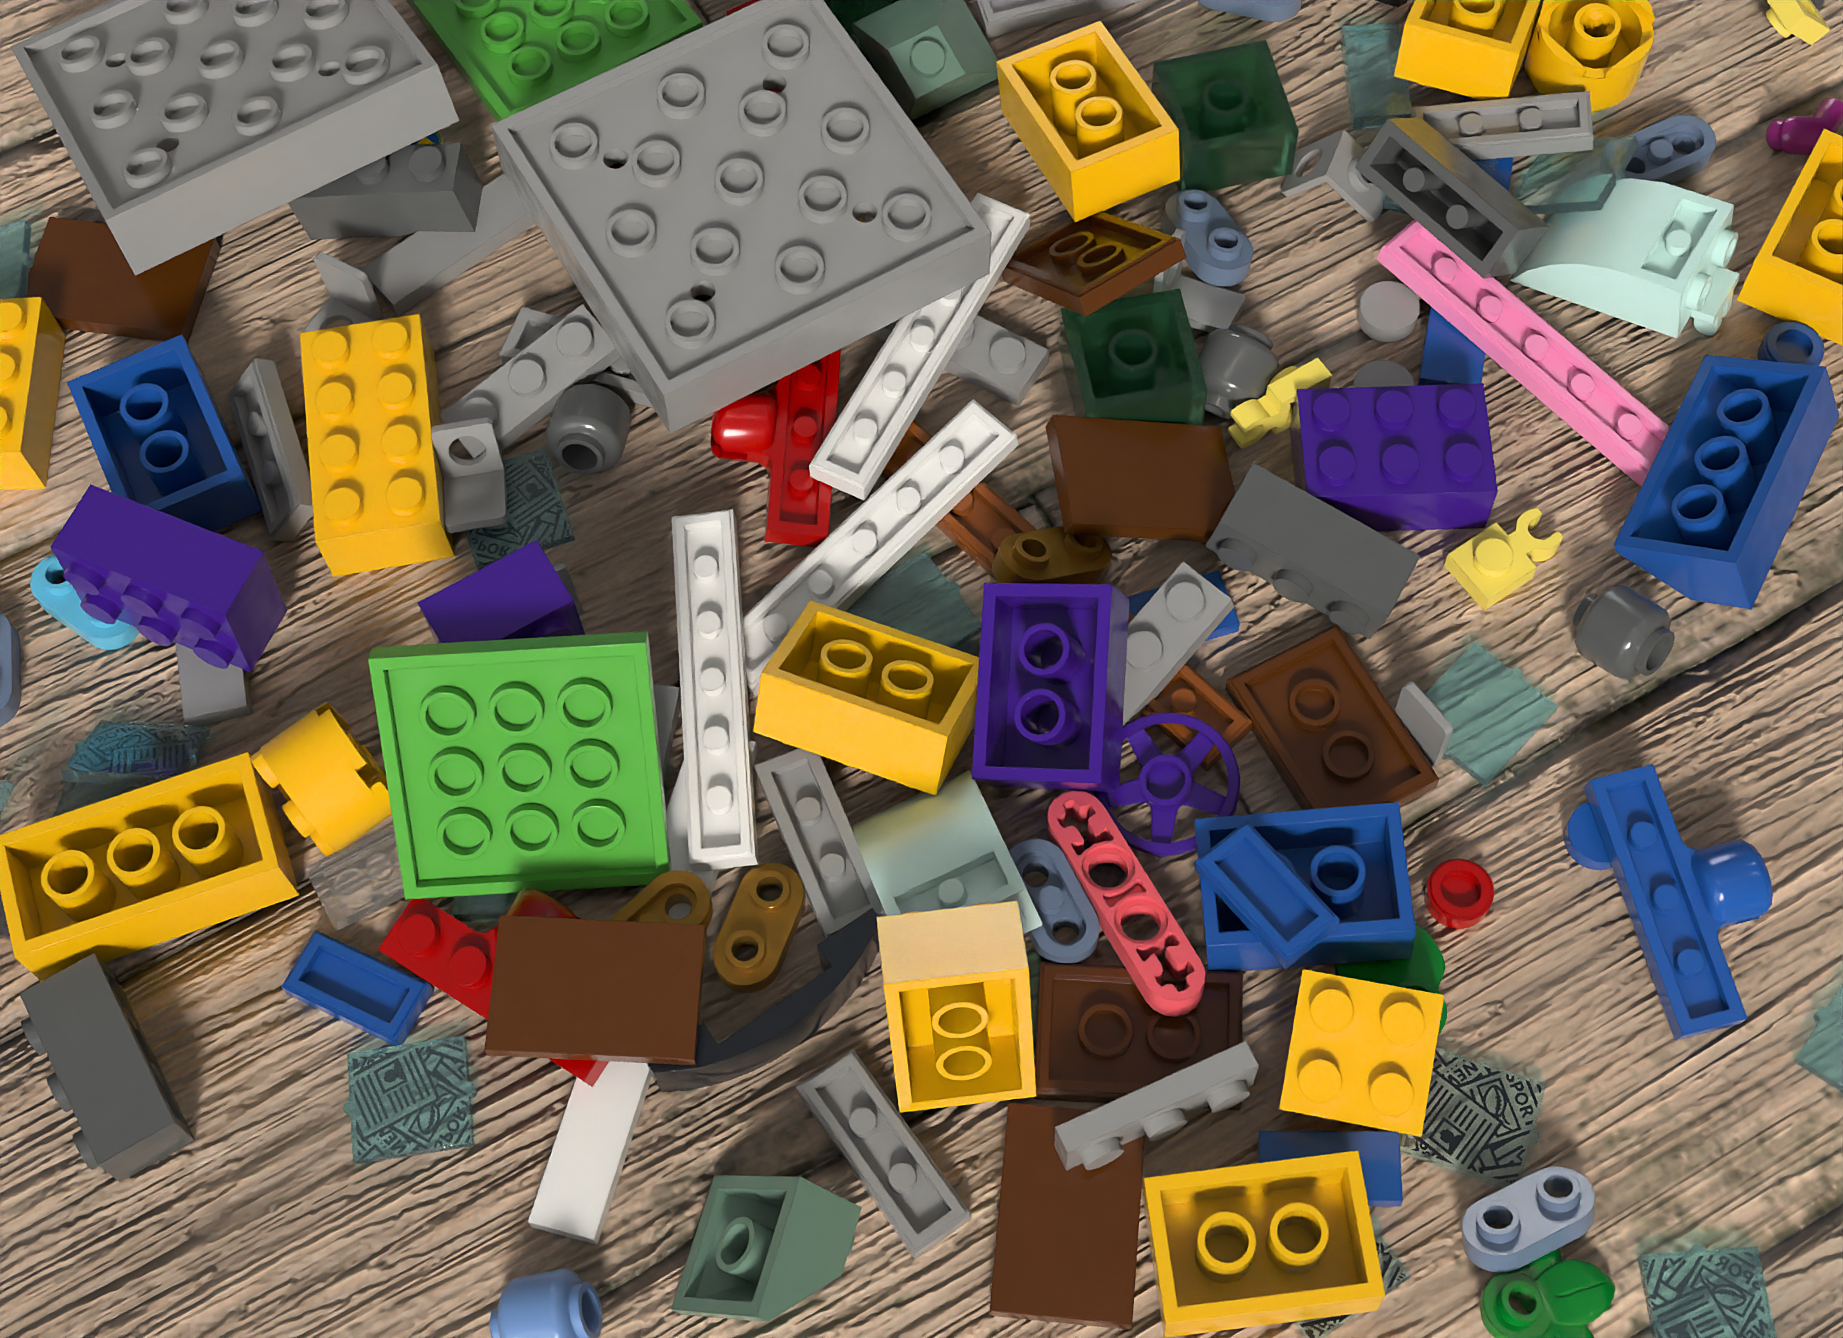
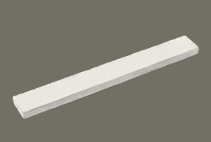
(603, 1117)

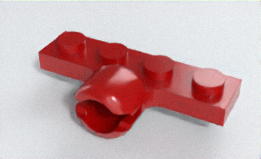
(783, 434)
(463, 959)

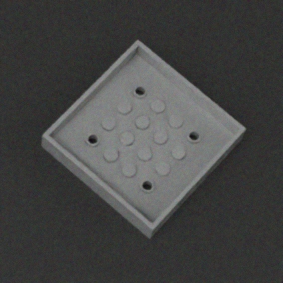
(227, 107)
(741, 204)

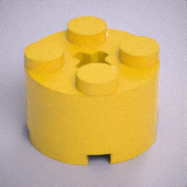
(1590, 48)
(327, 778)

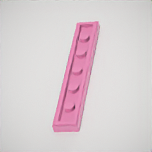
(1529, 350)

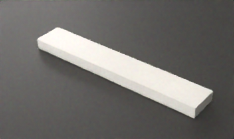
(910, 367)
(880, 530)
(714, 692)

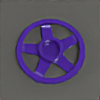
(1168, 782)

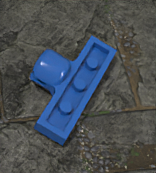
(1679, 898)

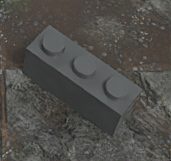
(396, 196)
(1451, 197)
(1312, 552)
(103, 1069)

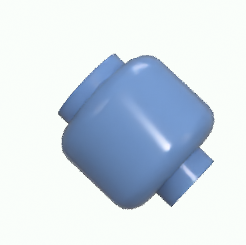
(547, 1307)

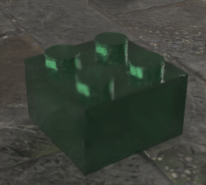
(1228, 116)
(1134, 361)

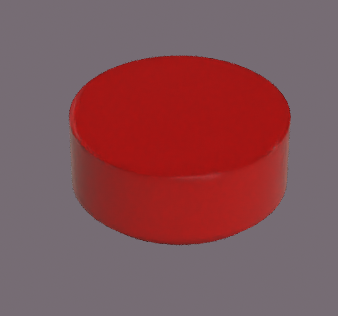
(1458, 893)

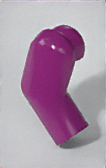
(1800, 133)

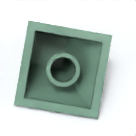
(927, 52)
(764, 1247)

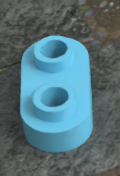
(64, 605)

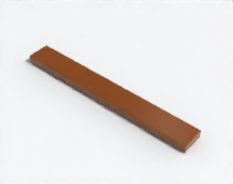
(980, 526)

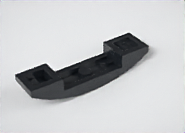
(845, 963)

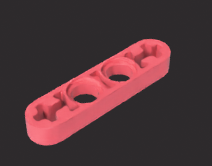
(1130, 898)

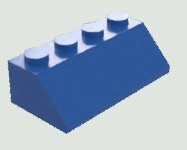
(1730, 477)

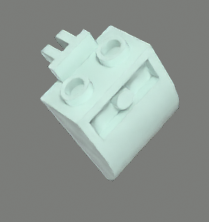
(1641, 258)
(941, 854)

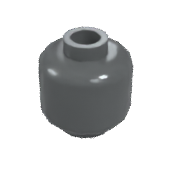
(1236, 367)
(588, 429)
(1623, 632)

